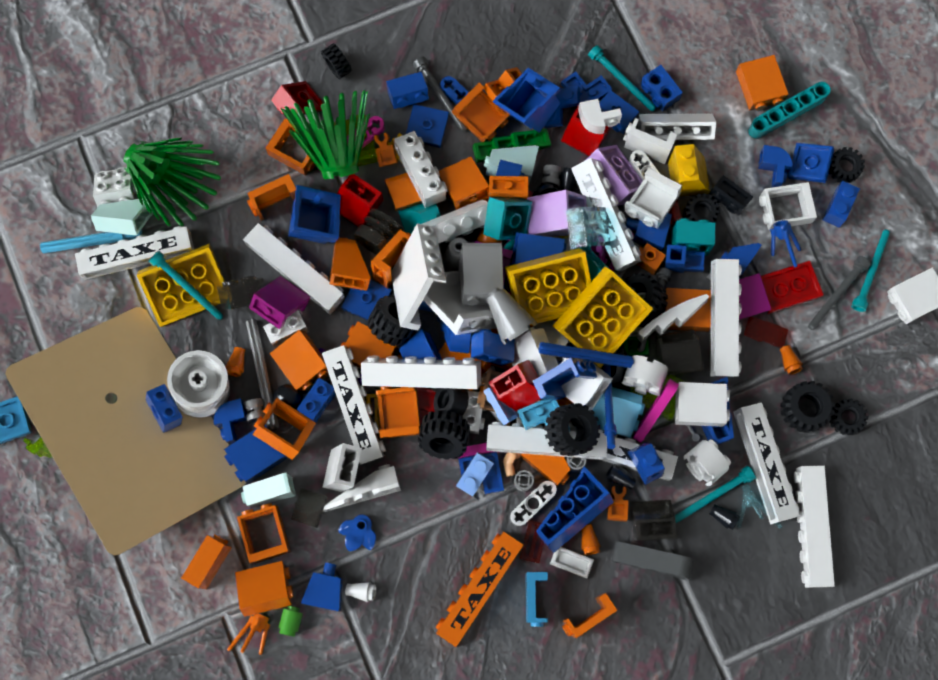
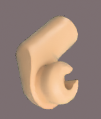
(508, 463)

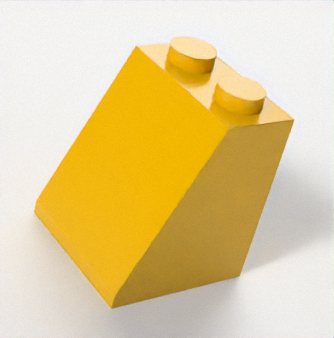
(689, 169)

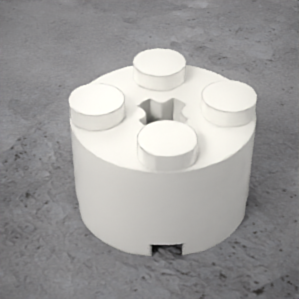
(646, 376)
(707, 462)

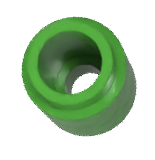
(290, 621)

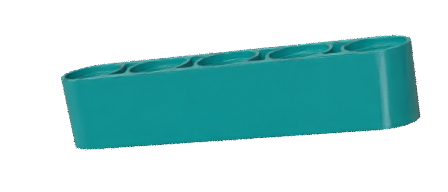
(795, 104)

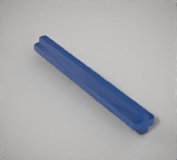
(593, 356)

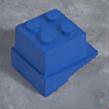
(529, 99)
(315, 215)

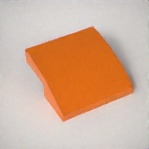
(402, 192)

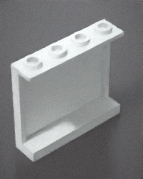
(415, 272)
(447, 304)

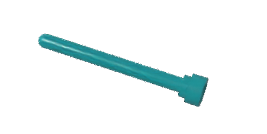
(598, 55)
(159, 260)
(860, 302)
(744, 476)

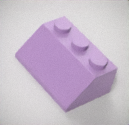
(618, 171)

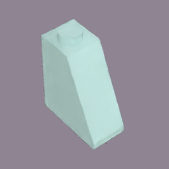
(521, 155)
(121, 217)
(268, 490)

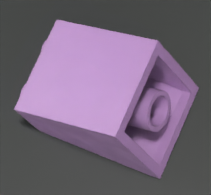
(549, 212)

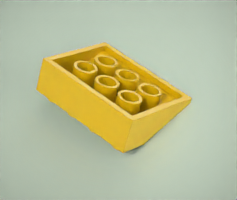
(549, 283)
(168, 298)
(603, 314)

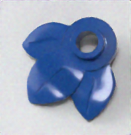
(358, 536)

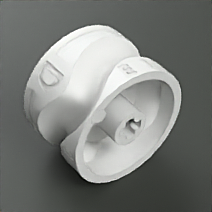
(198, 383)

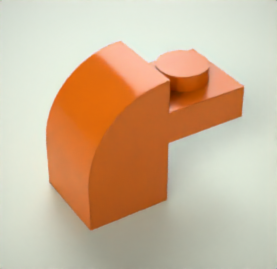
(495, 87)

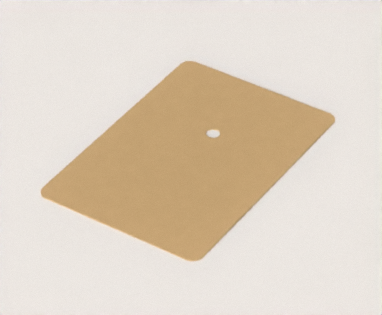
(115, 454)

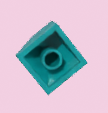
(417, 214)

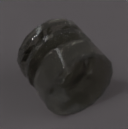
(378, 232)

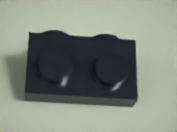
(730, 195)

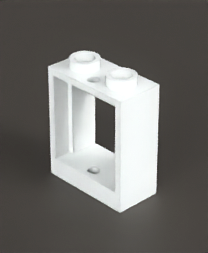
(805, 199)

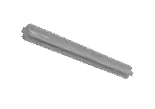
(261, 369)

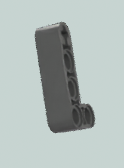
(653, 560)

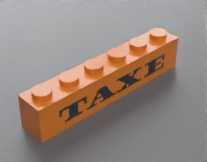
(479, 589)

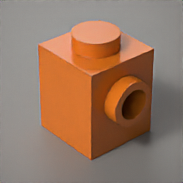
(650, 258)

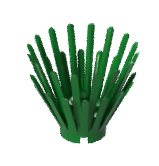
(328, 143)
(153, 166)

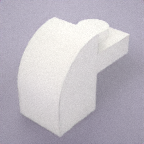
(596, 120)

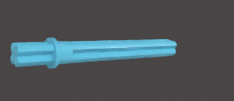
(84, 241)

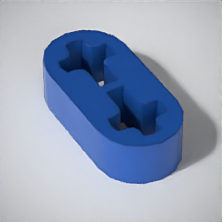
(456, 86)

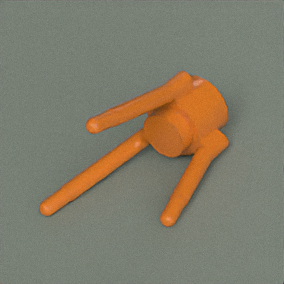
(257, 623)

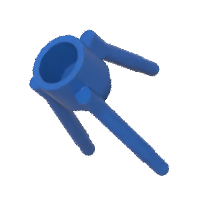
(782, 230)

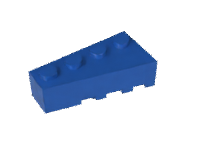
(574, 510)

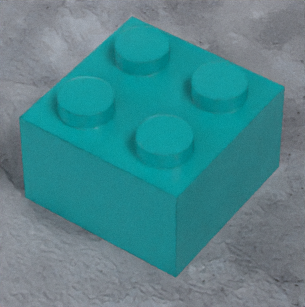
(506, 217)
(695, 235)

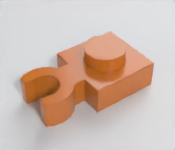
(386, 153)
(619, 508)

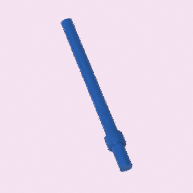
(610, 428)

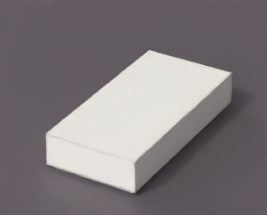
(572, 562)

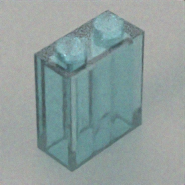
(588, 227)

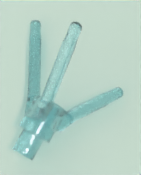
(751, 500)

